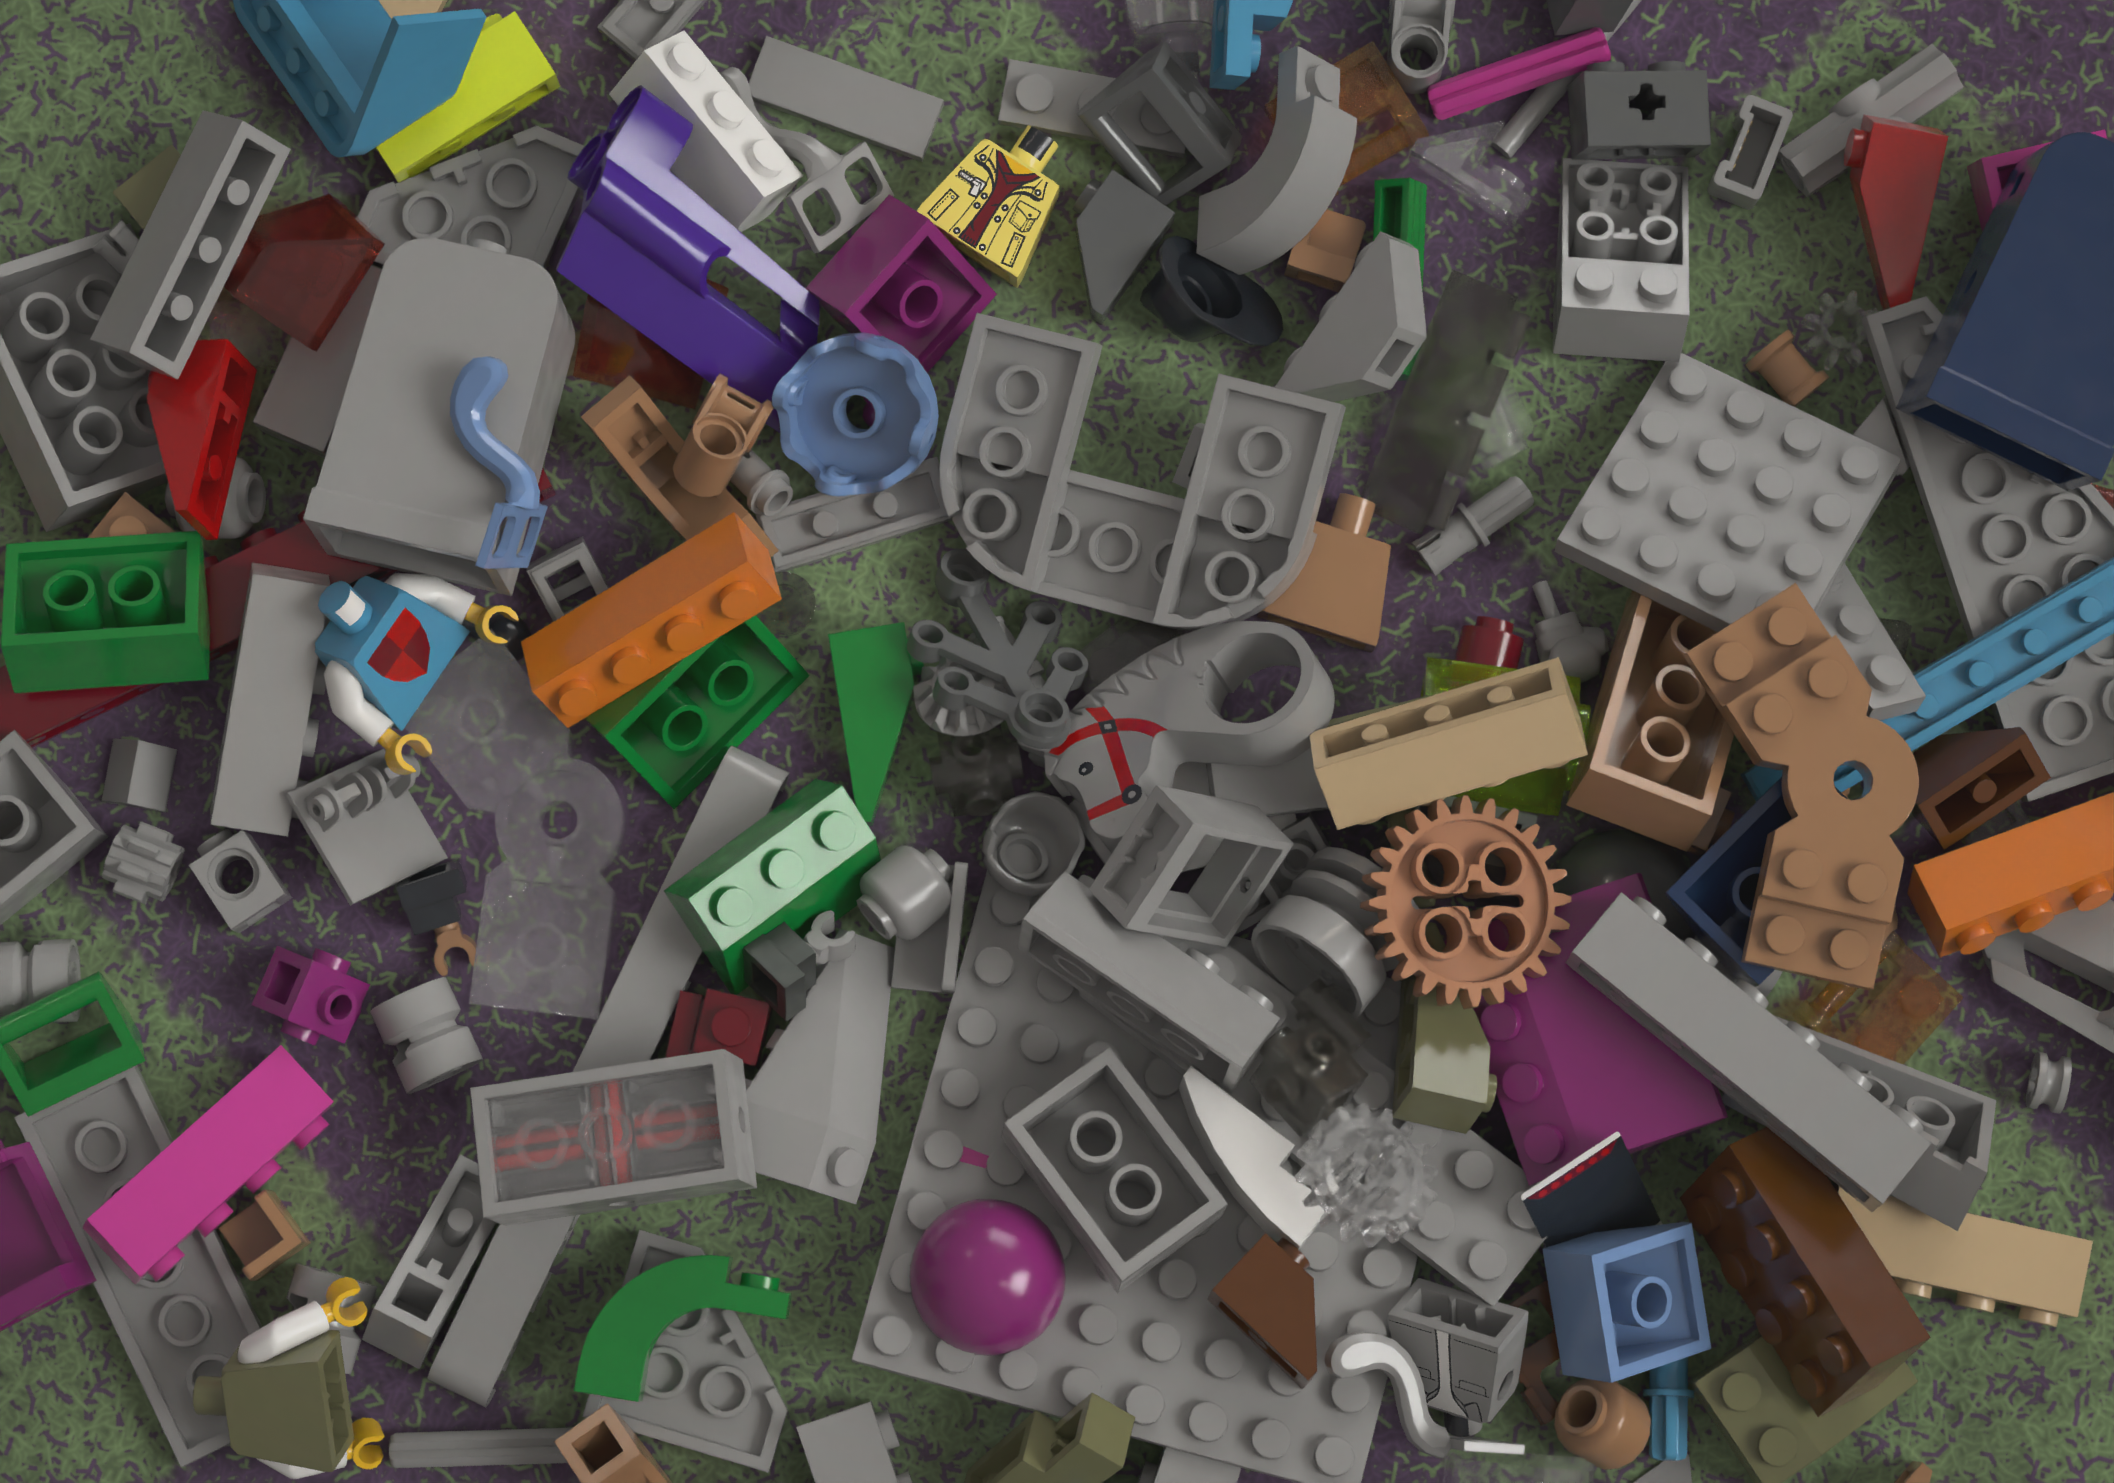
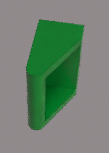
(78, 1062)

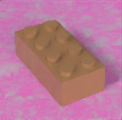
(1654, 731)

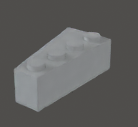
(1953, 1122)

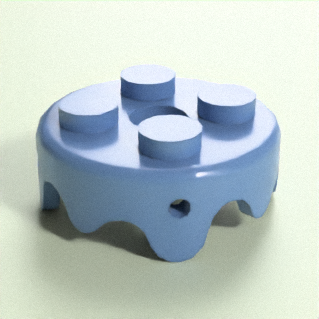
(815, 420)

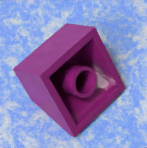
(902, 283)

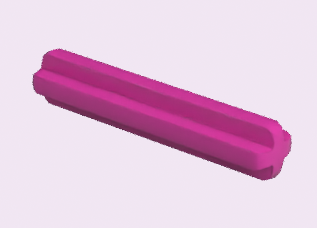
(1518, 73)

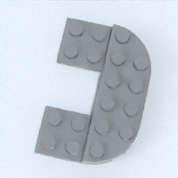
(1116, 544)

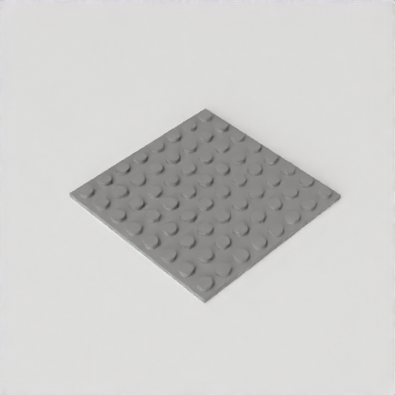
(1159, 1340)

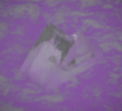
(1456, 163)

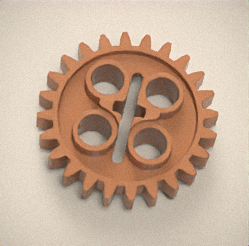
(1469, 959)

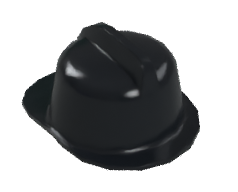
(1205, 299)

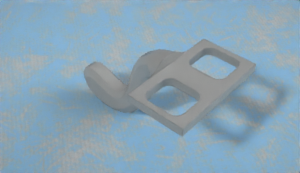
(823, 170)
(1370, 1351)

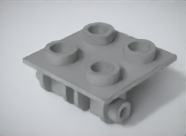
(367, 825)

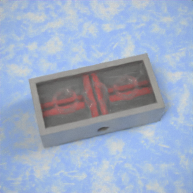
(613, 1137)

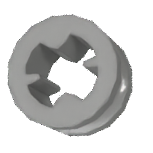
(2049, 1082)

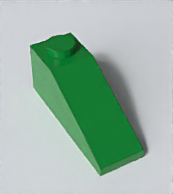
(874, 702)

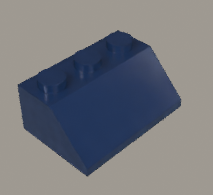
(1721, 885)

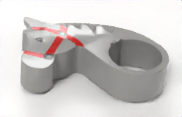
(1168, 713)

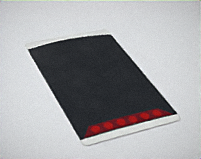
(1591, 1195)

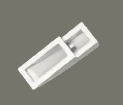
(1249, 1160)

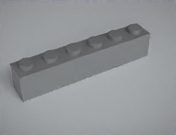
(1749, 1051)

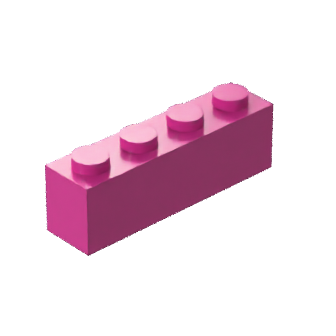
(208, 1165)

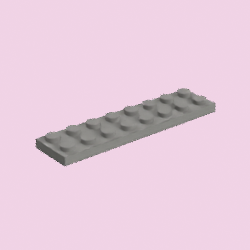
(1475, 1226)

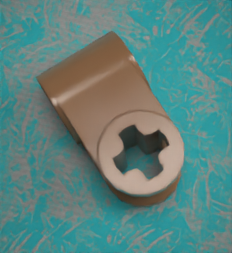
(719, 438)

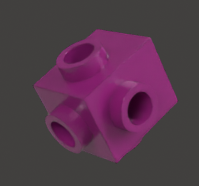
(311, 995)

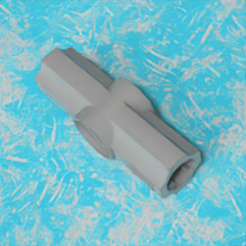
(1902, 96)

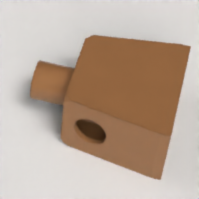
(1342, 581)

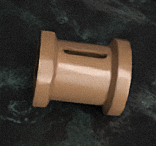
(1787, 370)

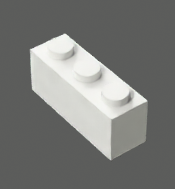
(729, 152)

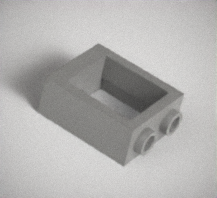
(1159, 845)

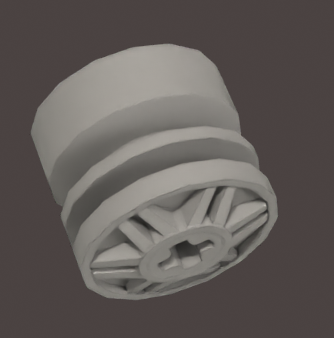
(1322, 931)

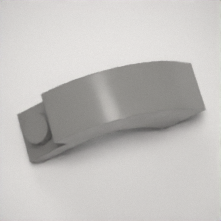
(1293, 178)

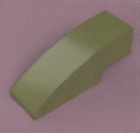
(1078, 1448)

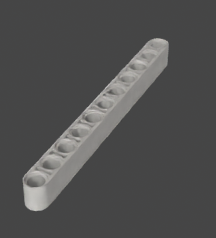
(625, 1033)

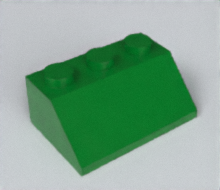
(105, 612)
(698, 708)
(777, 871)

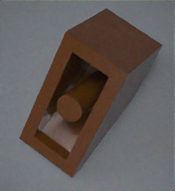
(1973, 779)
(1273, 1305)

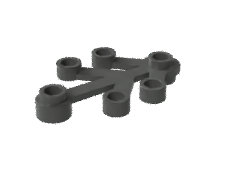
(1032, 714)

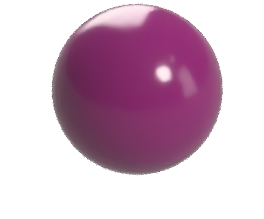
(987, 1277)

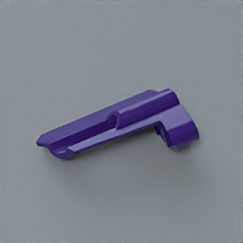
(649, 249)

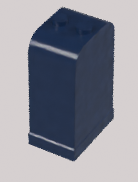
(2031, 325)

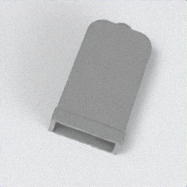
(394, 472)

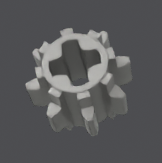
(143, 863)

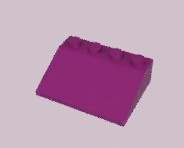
(1578, 1063)

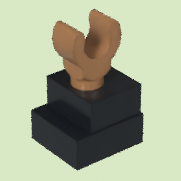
(433, 905)

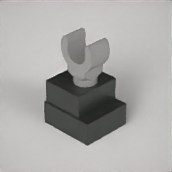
(784, 964)

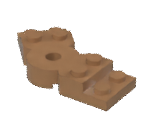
(1833, 867)

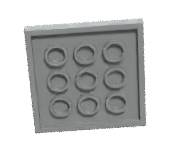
(1725, 498)

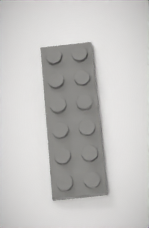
(168, 1327)

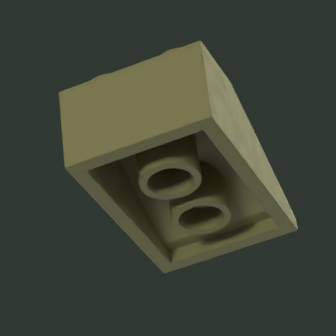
(1766, 1418)

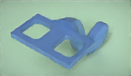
(469, 400)

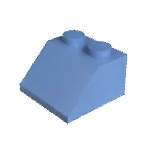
(1626, 1300)

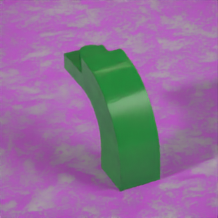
(627, 1328)

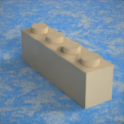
(1448, 744)
(1980, 1261)

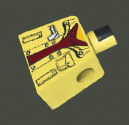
(997, 203)

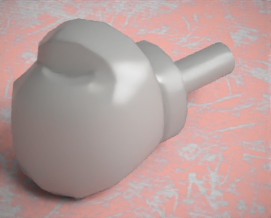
(1565, 638)

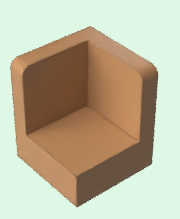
(1327, 251)
(264, 1235)

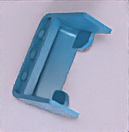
(358, 68)

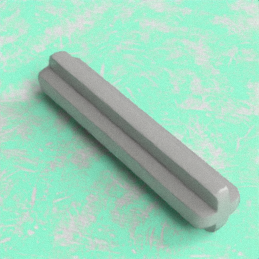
(475, 1448)

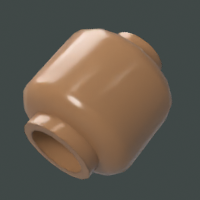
(1602, 1423)

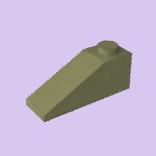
(1440, 1059)

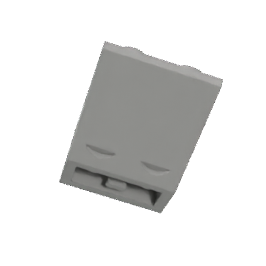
(1622, 260)

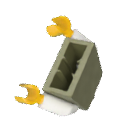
(291, 1394)

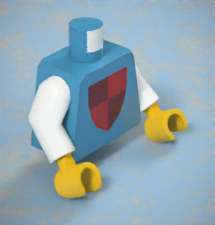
(389, 650)

